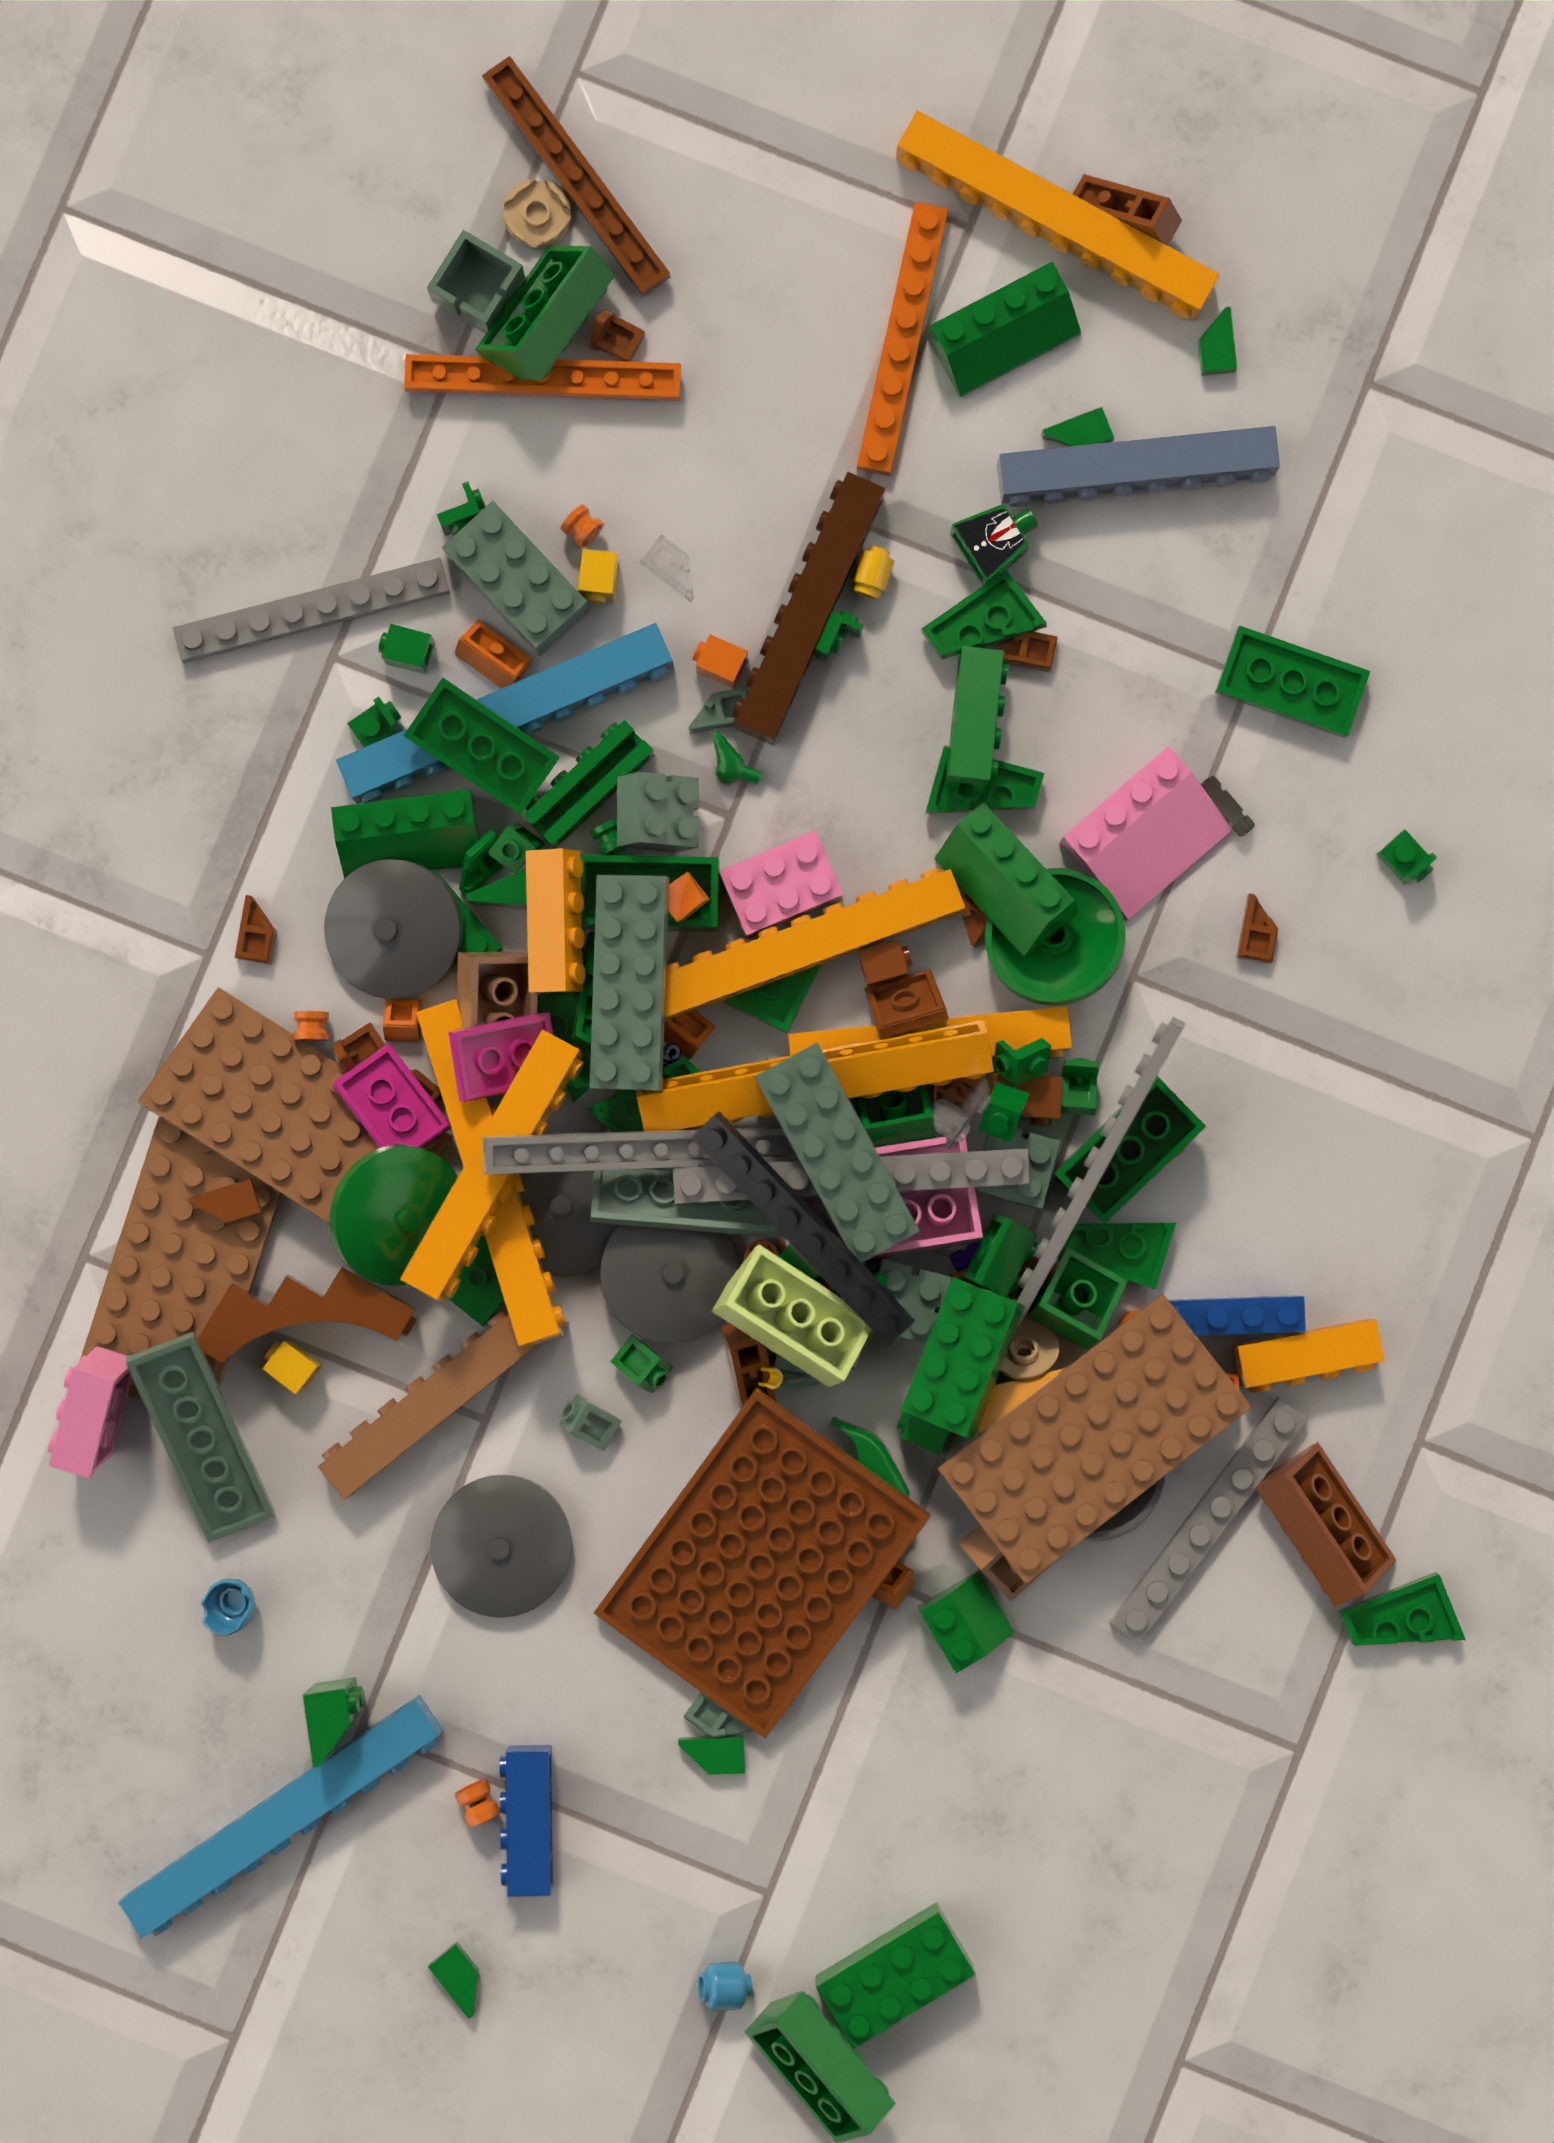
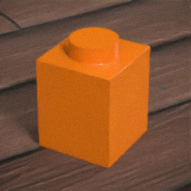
(720, 660)

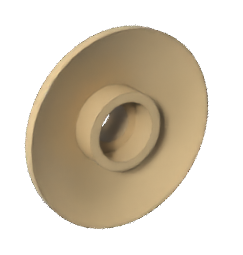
(1036, 1342)

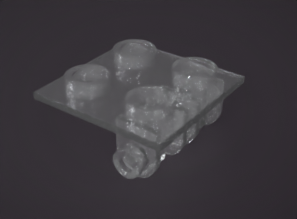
(954, 1121)

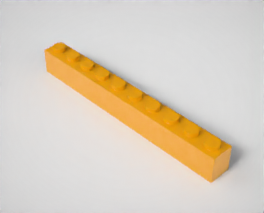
(1055, 216)
(811, 942)
(861, 1069)
(510, 1240)

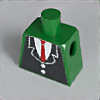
(993, 540)

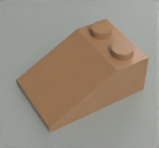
(493, 987)

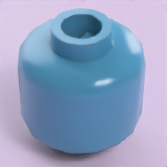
(724, 1986)

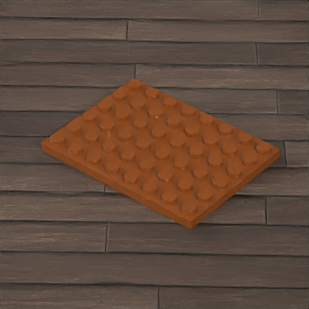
(762, 1563)

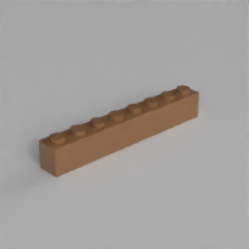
(424, 1407)

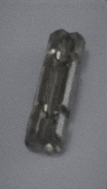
(1228, 806)

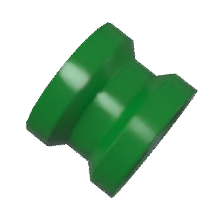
(607, 837)

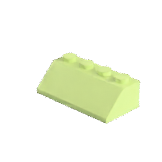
(793, 1316)

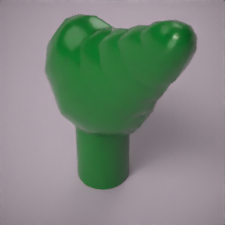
(731, 764)

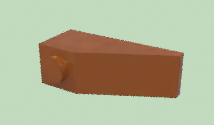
(1138, 208)
(1044, 1096)
(745, 1363)

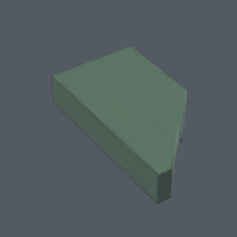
(718, 711)
(713, 1718)

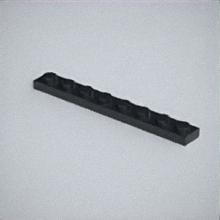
(803, 1228)

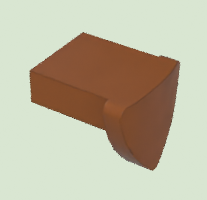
(615, 336)
(358, 1046)

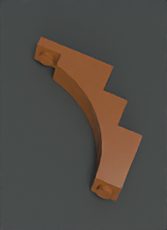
(348, 1300)

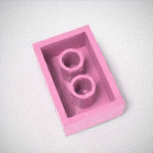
(781, 884)
(90, 1412)

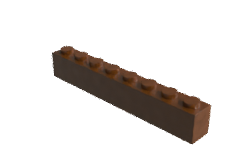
(811, 603)

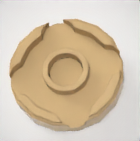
(537, 214)

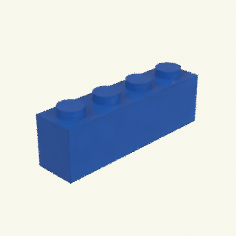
(1243, 1314)
(527, 1820)

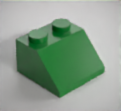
(897, 1117)
(1002, 1255)
(1077, 1299)
(966, 1621)
(329, 1714)

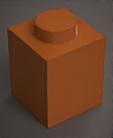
(884, 962)

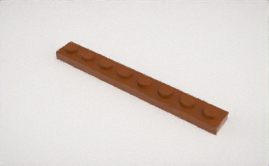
(576, 176)

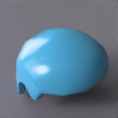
(228, 1607)

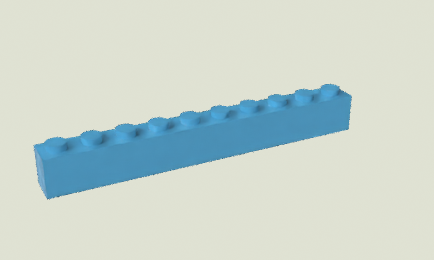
(524, 704)
(281, 1816)

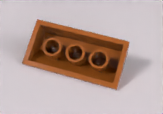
(1326, 1525)

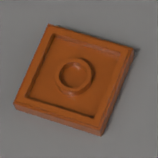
(906, 1003)

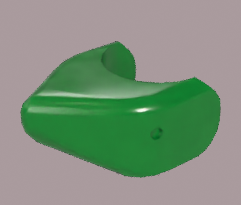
(873, 1453)

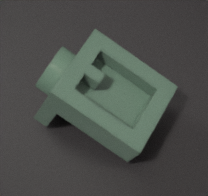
(589, 1422)

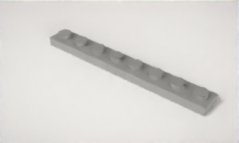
(311, 610)
(1208, 1520)

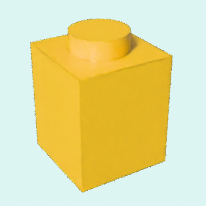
(598, 576)
(291, 1365)

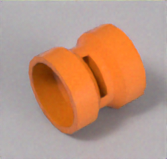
(480, 1809)

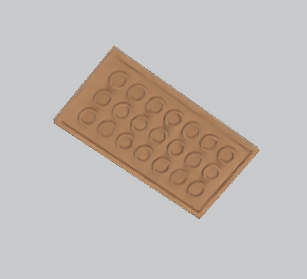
(263, 1103)
(174, 1256)
(1094, 1438)

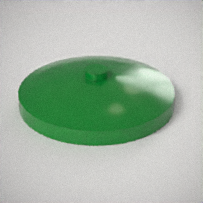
(1075, 958)
(387, 1209)

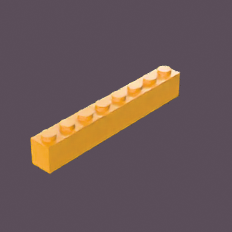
(1014, 1028)
(476, 1195)

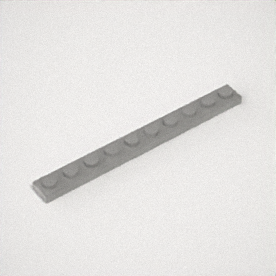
(618, 1150)
(1097, 1162)
(906, 1172)

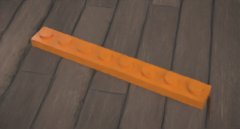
(902, 339)
(566, 378)

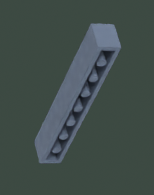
(1138, 465)

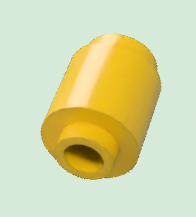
(872, 572)

